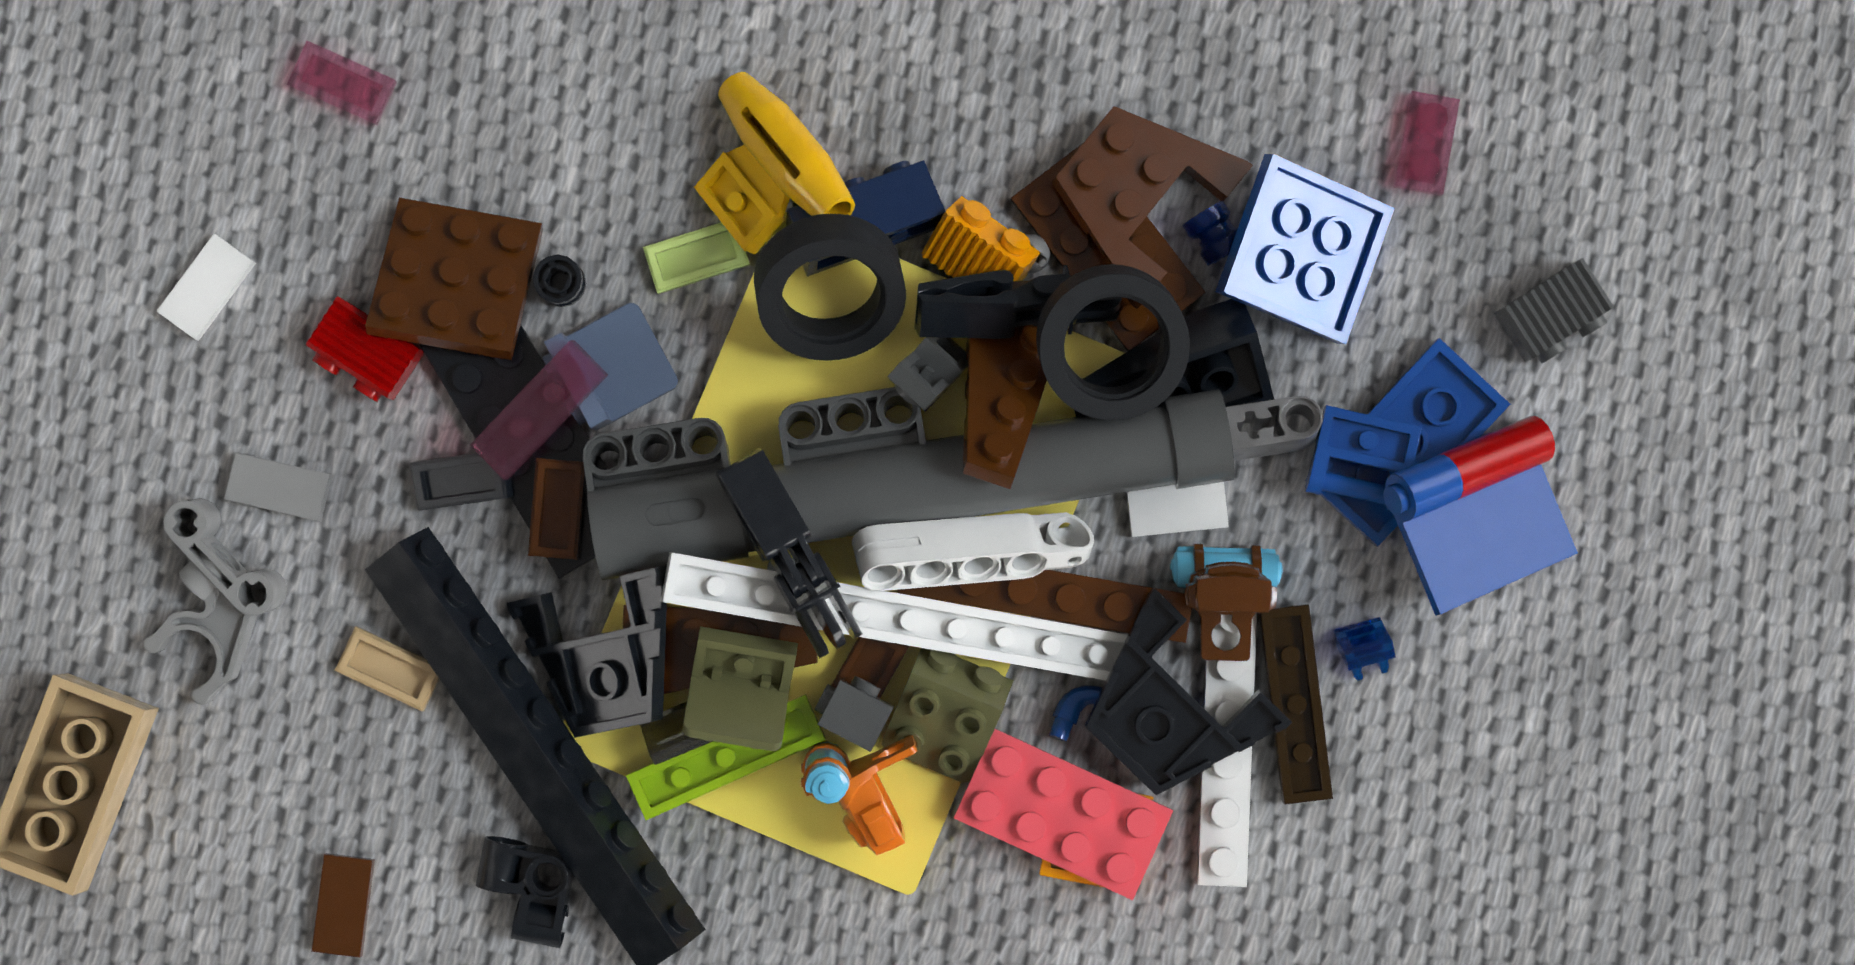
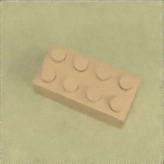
(71, 782)

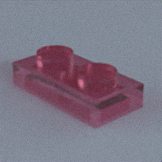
(1426, 143)

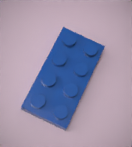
(1444, 400)

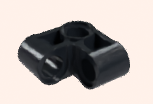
(512, 868)

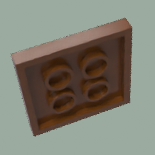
(454, 278)

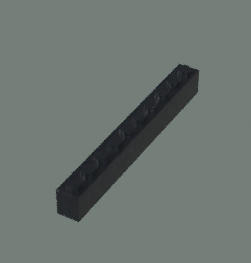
(534, 749)

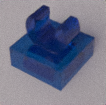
(1365, 645)

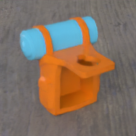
(858, 789)

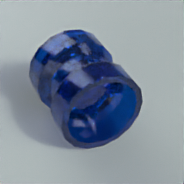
(1213, 230)

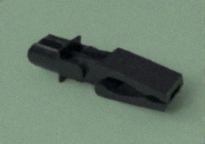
(994, 305)
(773, 529)

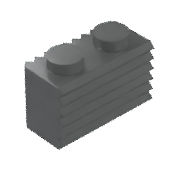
(1554, 311)

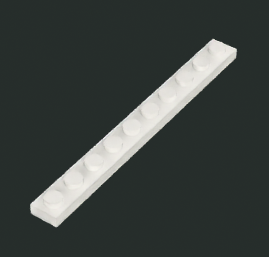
(900, 618)

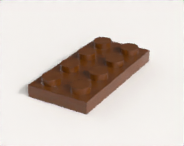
(1070, 246)

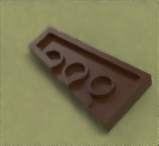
(1001, 404)
(683, 634)

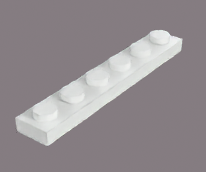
(1227, 783)

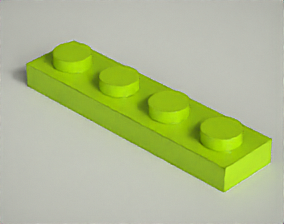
(718, 763)

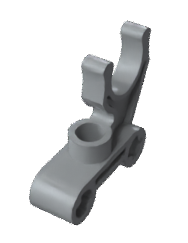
(223, 586)

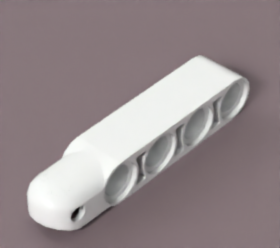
(969, 550)

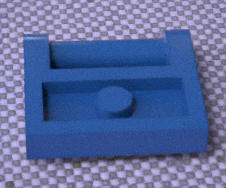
(1362, 441)

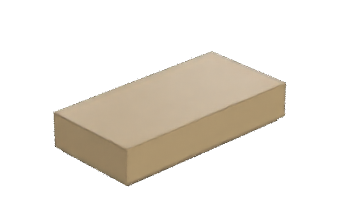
(388, 668)

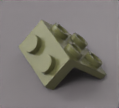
(739, 689)
(949, 712)

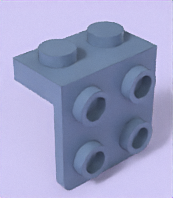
(630, 357)

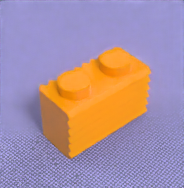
(975, 243)

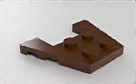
(1127, 171)

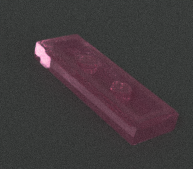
(539, 409)

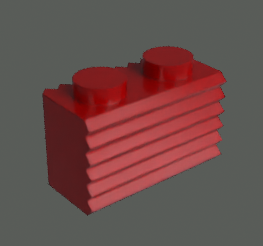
(376, 361)

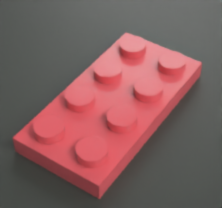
(1063, 814)

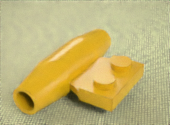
(775, 164)

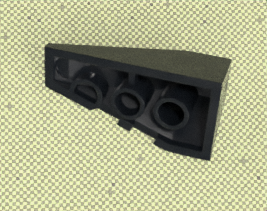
(1221, 356)

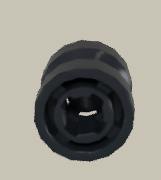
(564, 287)

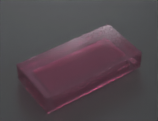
(342, 83)

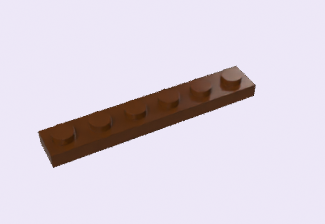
(1061, 598)

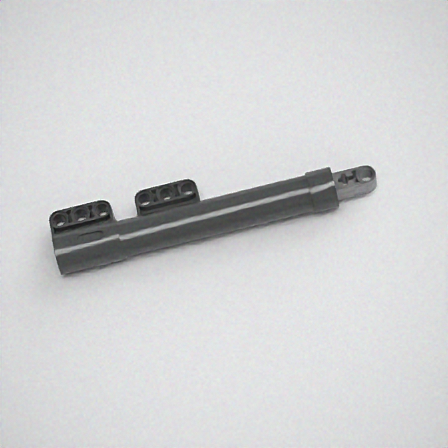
(897, 476)

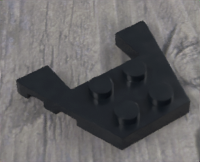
(609, 676)
(1156, 722)

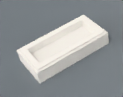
(206, 287)
(1177, 510)

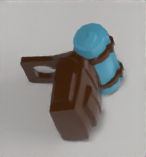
(1227, 583)

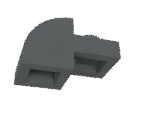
(929, 371)

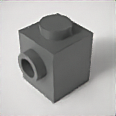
(854, 711)

